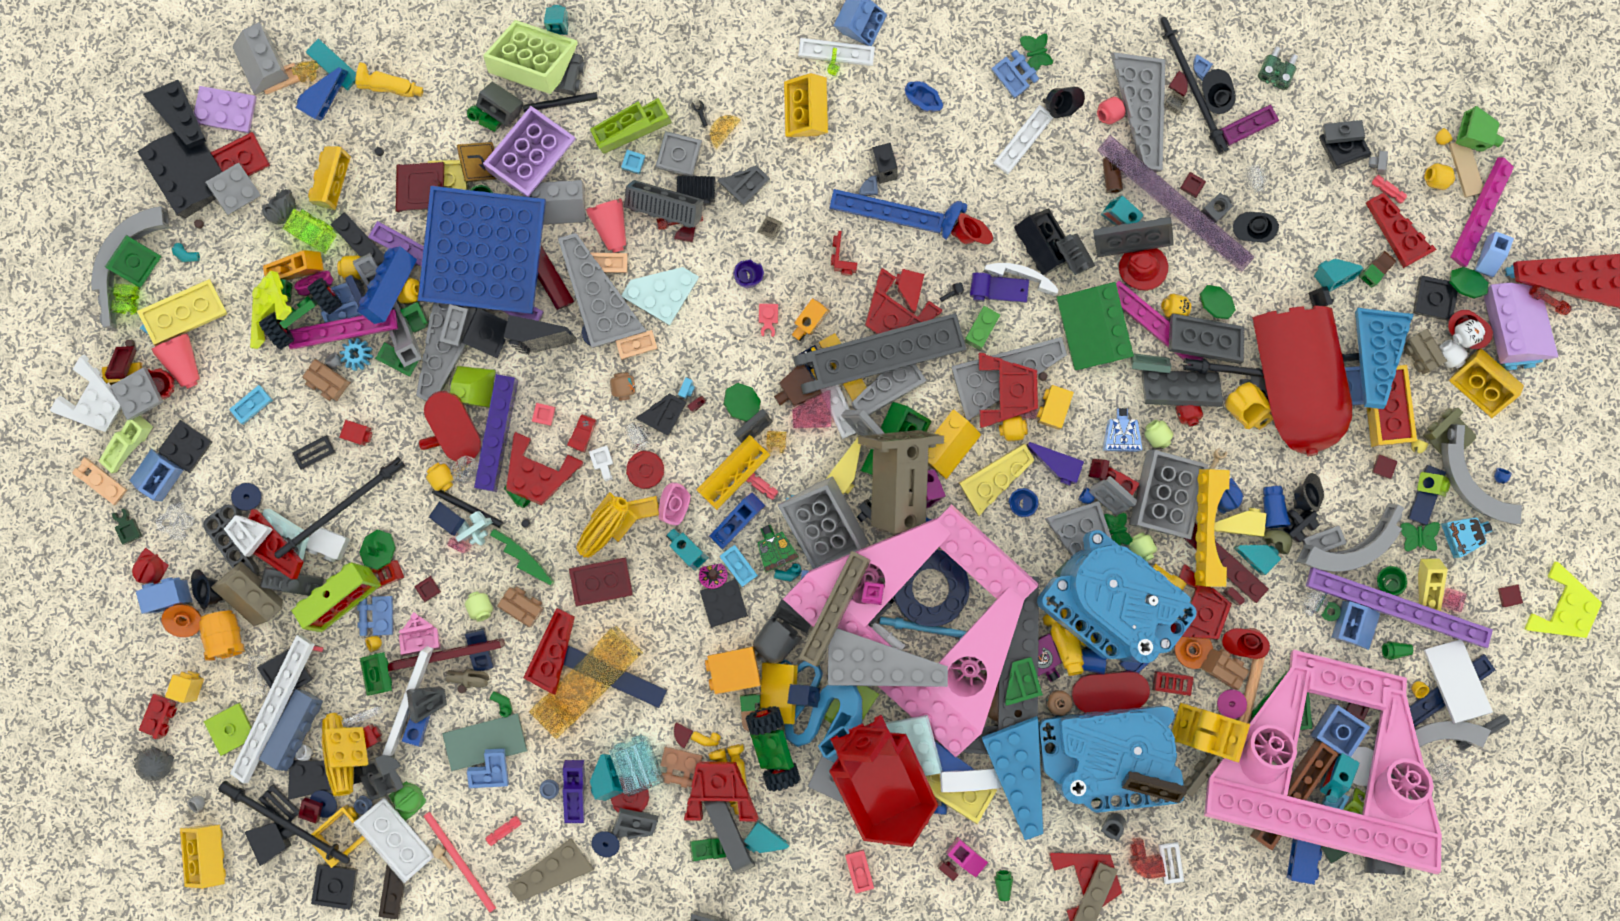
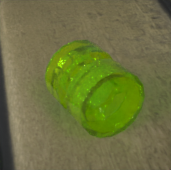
(125, 299)

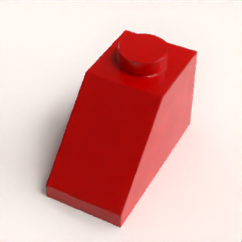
(909, 287)

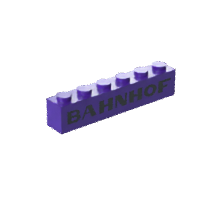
(496, 433)

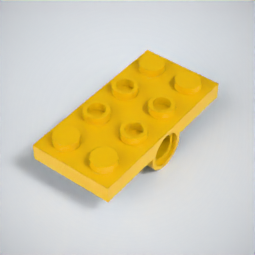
(1210, 732)

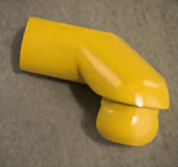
(706, 741)

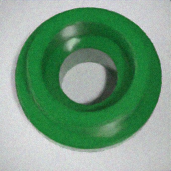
(1337, 611)

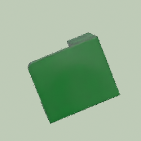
(415, 316)

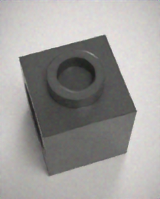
(1225, 203)

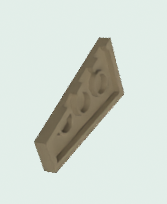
(1199, 777)
(555, 869)

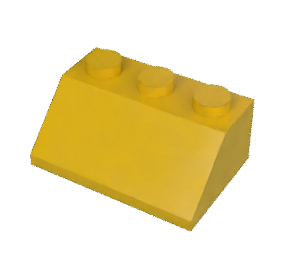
(806, 106)
(329, 177)
(1486, 383)
(958, 440)
(202, 856)

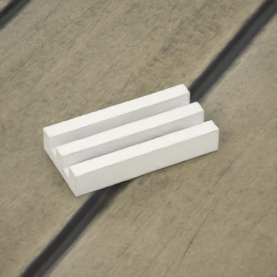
(1178, 861)

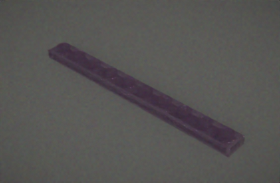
(1175, 203)

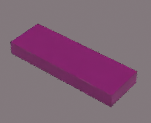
(1249, 125)

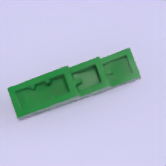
(527, 561)

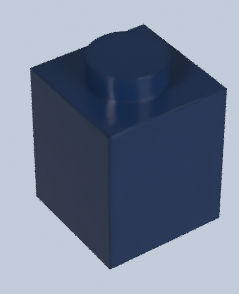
(803, 695)

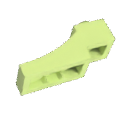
(124, 443)

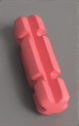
(1389, 189)
(762, 486)
(503, 830)

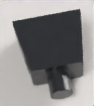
(884, 162)
(268, 841)

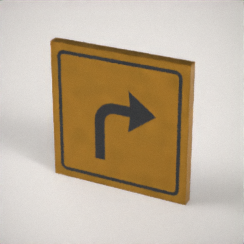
(472, 159)

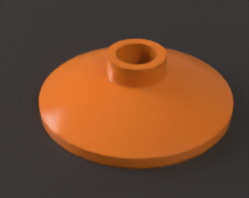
(178, 626)
(1192, 661)

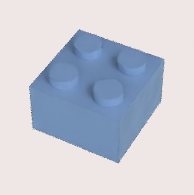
(160, 596)
(1340, 730)

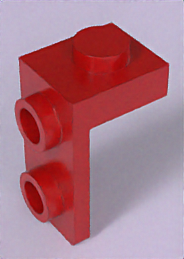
(846, 268)

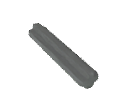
(1494, 725)

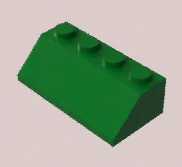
(898, 419)

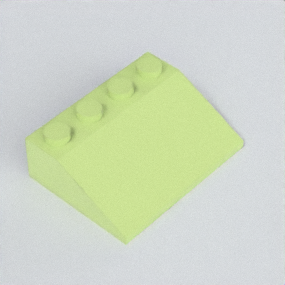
(530, 56)

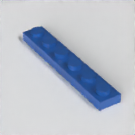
(886, 211)

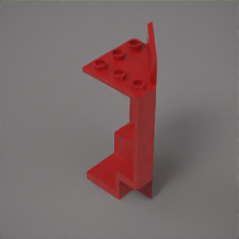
(882, 784)

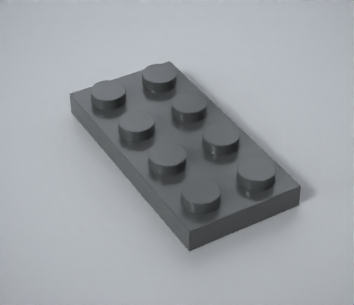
(1133, 237)
(1206, 338)
(1182, 388)

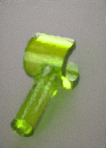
(832, 68)

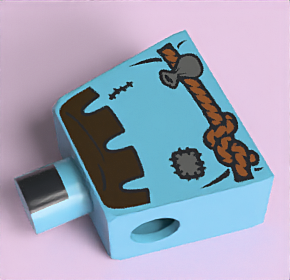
(1465, 535)

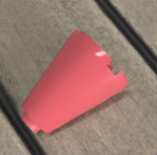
(609, 223)
(179, 360)

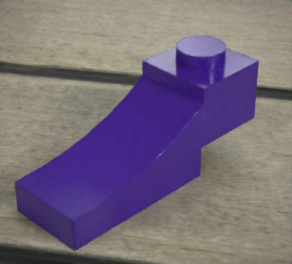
(573, 791)

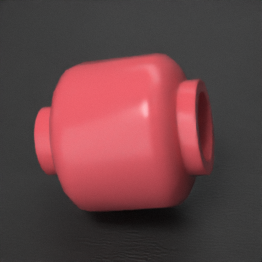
(1111, 110)

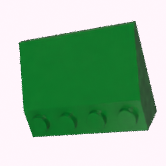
(1095, 326)

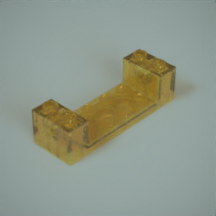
(586, 682)

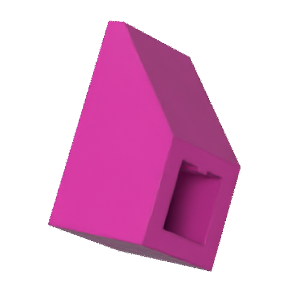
(966, 857)

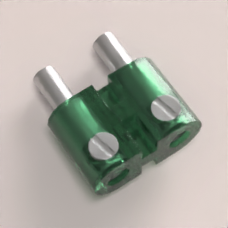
(1276, 71)

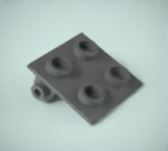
(1075, 254)

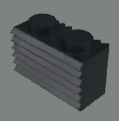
(698, 186)

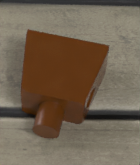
(792, 387)

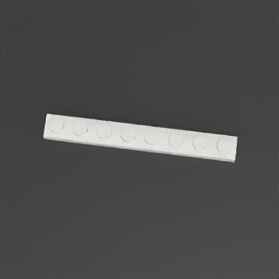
(272, 708)

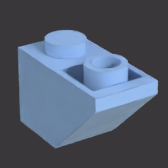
(1493, 253)

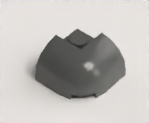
(381, 777)

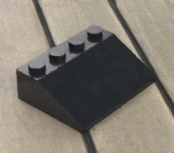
(181, 172)
(536, 336)

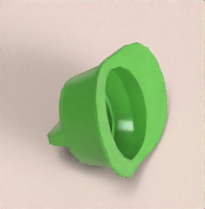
(407, 800)

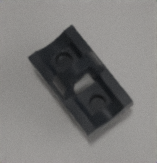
(1299, 522)

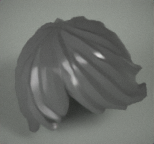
(279, 207)
(153, 764)

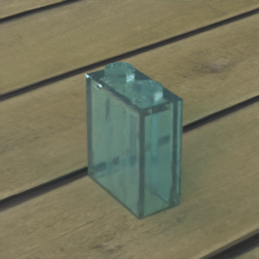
(636, 765)

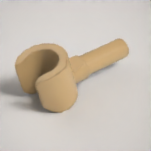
(1217, 458)
(438, 853)

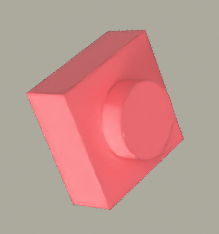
(543, 414)

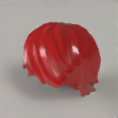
(167, 386)

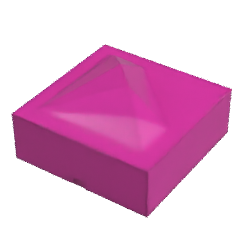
(873, 593)

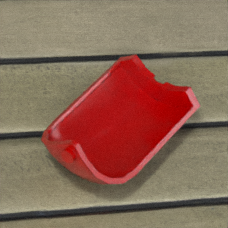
(1304, 377)

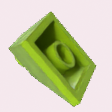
(473, 385)

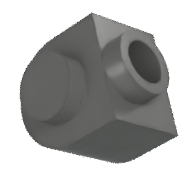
(1114, 826)

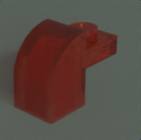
(1144, 865)

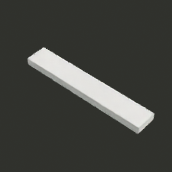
(403, 713)

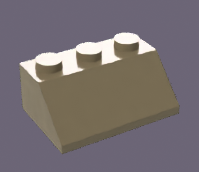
(243, 592)

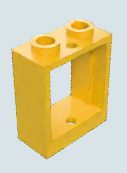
(352, 816)

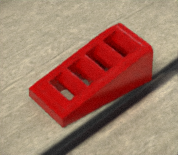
(392, 571)
(1158, 679)

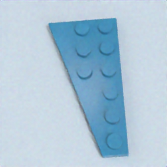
(1380, 347)

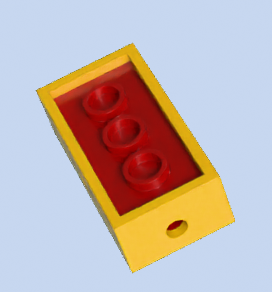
(1396, 421)

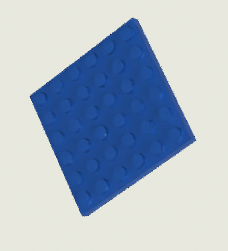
(481, 249)

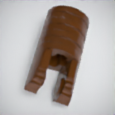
(1113, 177)

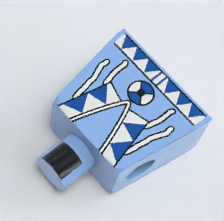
(1122, 434)

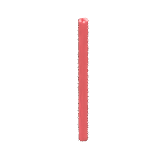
(459, 862)

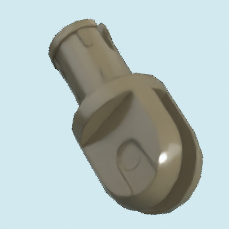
(468, 678)

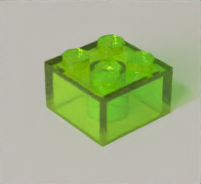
(310, 230)

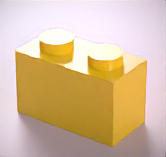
(1055, 407)
(184, 687)

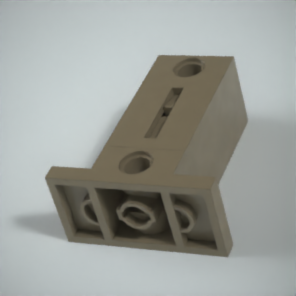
(899, 478)

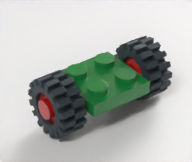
(278, 330)
(772, 748)

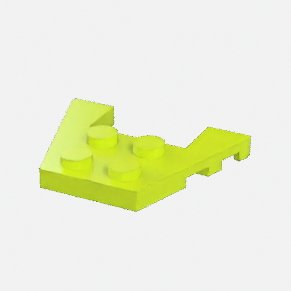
(266, 300)
(1574, 611)

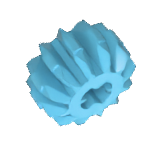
(361, 349)

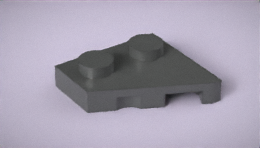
(634, 824)

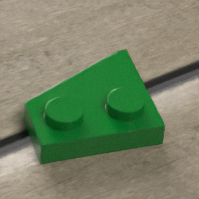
(1022, 682)

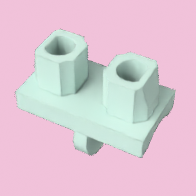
(467, 532)

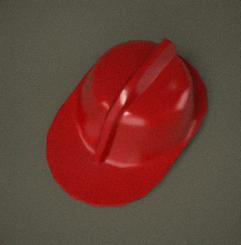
(971, 230)
(1465, 315)
(149, 568)
(1246, 643)

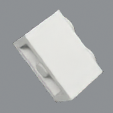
(327, 543)

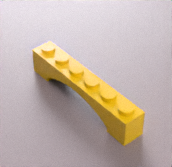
(1208, 565)

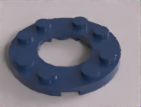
(950, 607)

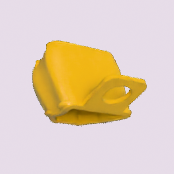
(1249, 406)

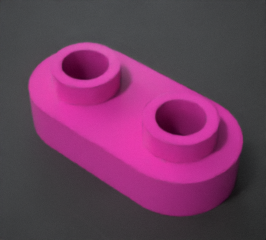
(302, 285)

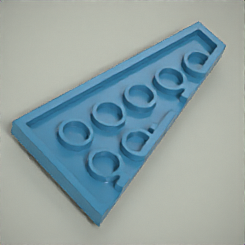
(1017, 765)

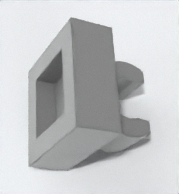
(1380, 163)

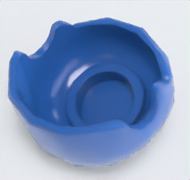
(1030, 502)

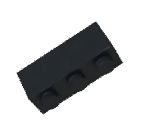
(1039, 235)

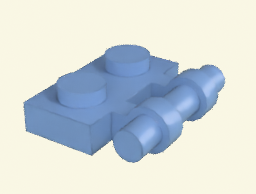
(1010, 76)
(381, 616)

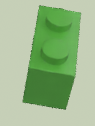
(982, 328)

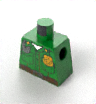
(775, 549)

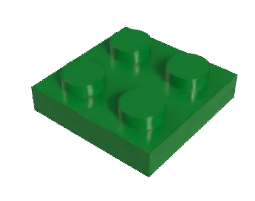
(133, 261)
(376, 674)

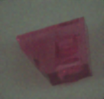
(814, 413)

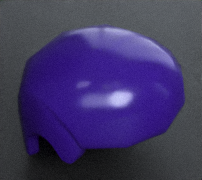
(751, 267)

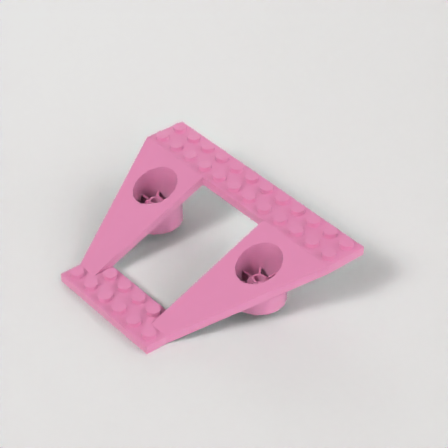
(961, 709)
(1390, 824)

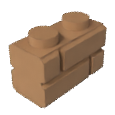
(325, 380)
(520, 606)
(1225, 669)

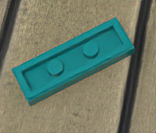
(330, 61)

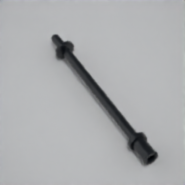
(1216, 134)
(1204, 366)
(384, 474)
(238, 795)

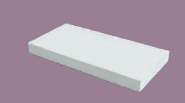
(1457, 681)
(393, 840)

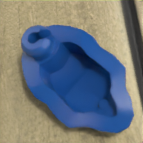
(923, 96)
(951, 217)

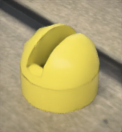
(1422, 446)

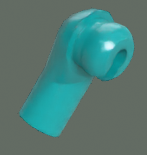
(183, 255)
(790, 574)

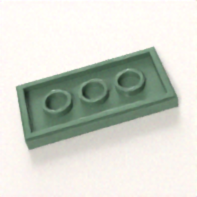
(467, 745)

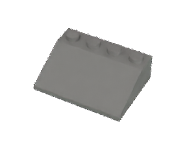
(1167, 494)
(823, 523)

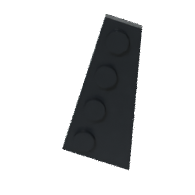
(177, 112)
(310, 776)

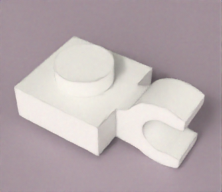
(601, 460)

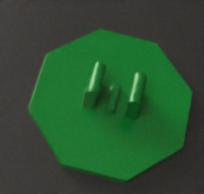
(1469, 282)
(1217, 302)
(741, 402)
(377, 549)

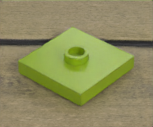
(229, 729)

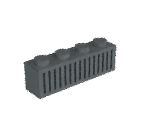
(663, 203)

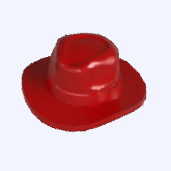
(1144, 269)

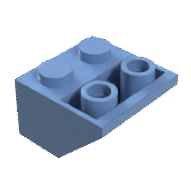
(860, 20)
(156, 476)
(1356, 624)

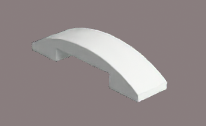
(1045, 284)
(969, 780)

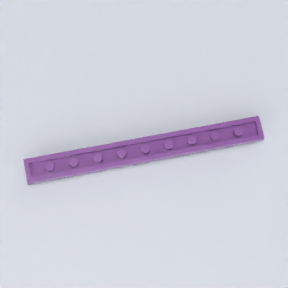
(390, 238)
(1399, 607)

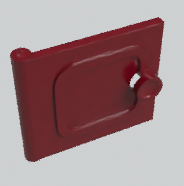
(414, 184)

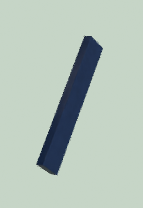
(626, 682)
(1433, 701)

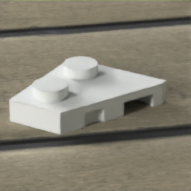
(247, 534)

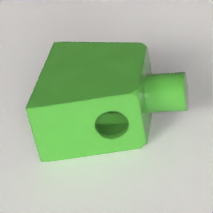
(1478, 130)

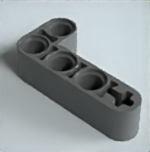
(219, 533)
(729, 836)

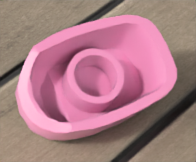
(673, 504)

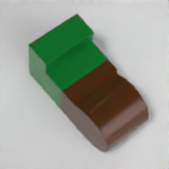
(1377, 269)

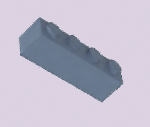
(291, 730)

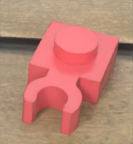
(768, 315)

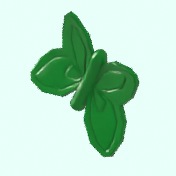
(1038, 50)
(1118, 530)
(1420, 538)

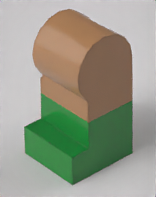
(748, 706)

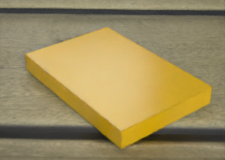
(775, 688)

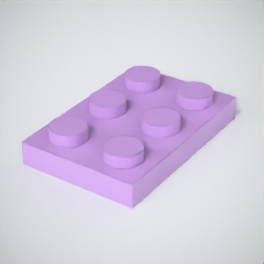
(224, 109)

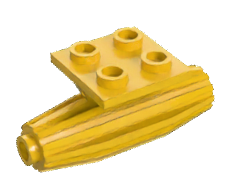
(609, 520)
(342, 751)

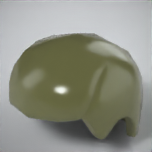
(1280, 538)

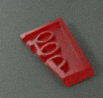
(1398, 231)
(550, 655)

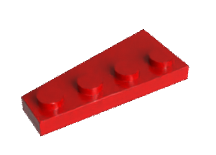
(290, 563)

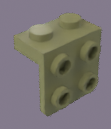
(1438, 429)

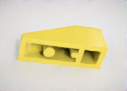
(845, 470)
(1244, 523)
(1431, 583)

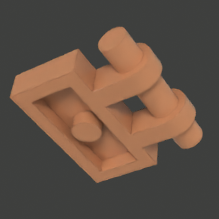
(680, 761)

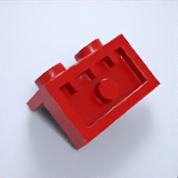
(157, 716)

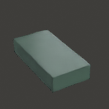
(1151, 363)

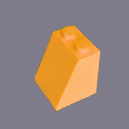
(733, 670)

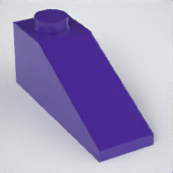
(1060, 465)

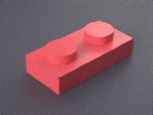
(859, 871)

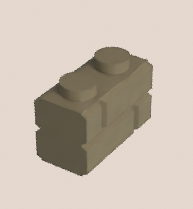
(1424, 352)

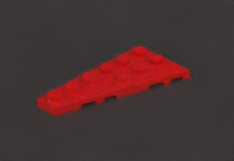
(1580, 277)

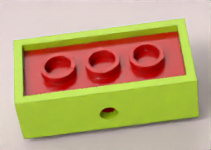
(335, 597)

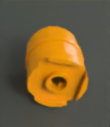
(220, 635)

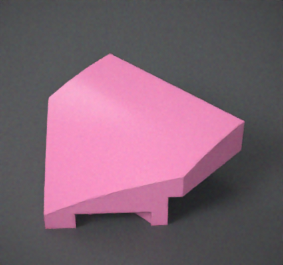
(418, 635)

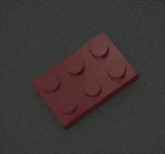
(601, 581)

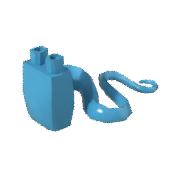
(847, 717)

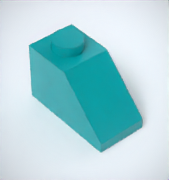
(556, 19)
(1337, 273)
(1260, 557)
(605, 780)
(764, 839)

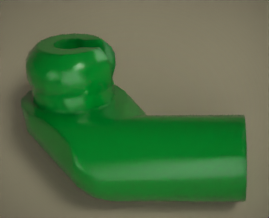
(504, 703)

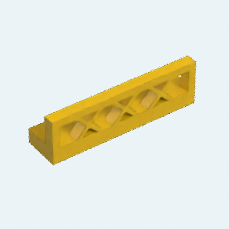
(731, 471)

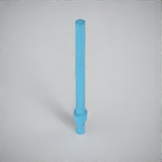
(900, 623)

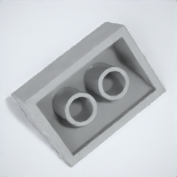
(259, 58)
(563, 201)

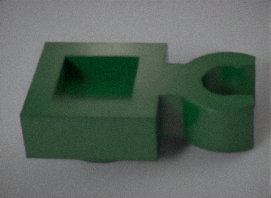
(127, 529)

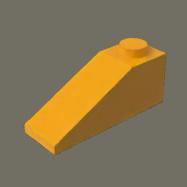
(296, 265)

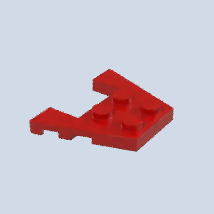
(887, 314)
(1016, 389)
(534, 479)
(1210, 607)
(719, 783)
(1085, 866)

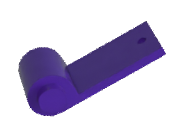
(998, 288)

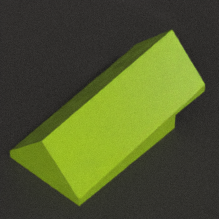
(630, 125)

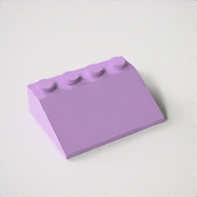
(528, 152)
(1519, 324)

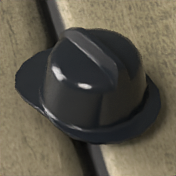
(1218, 91)
(1064, 101)
(1263, 224)
(1309, 494)
(202, 589)

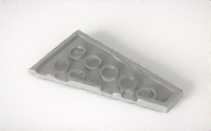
(1143, 93)
(600, 303)
(439, 357)
(981, 388)
(1075, 523)
(869, 663)

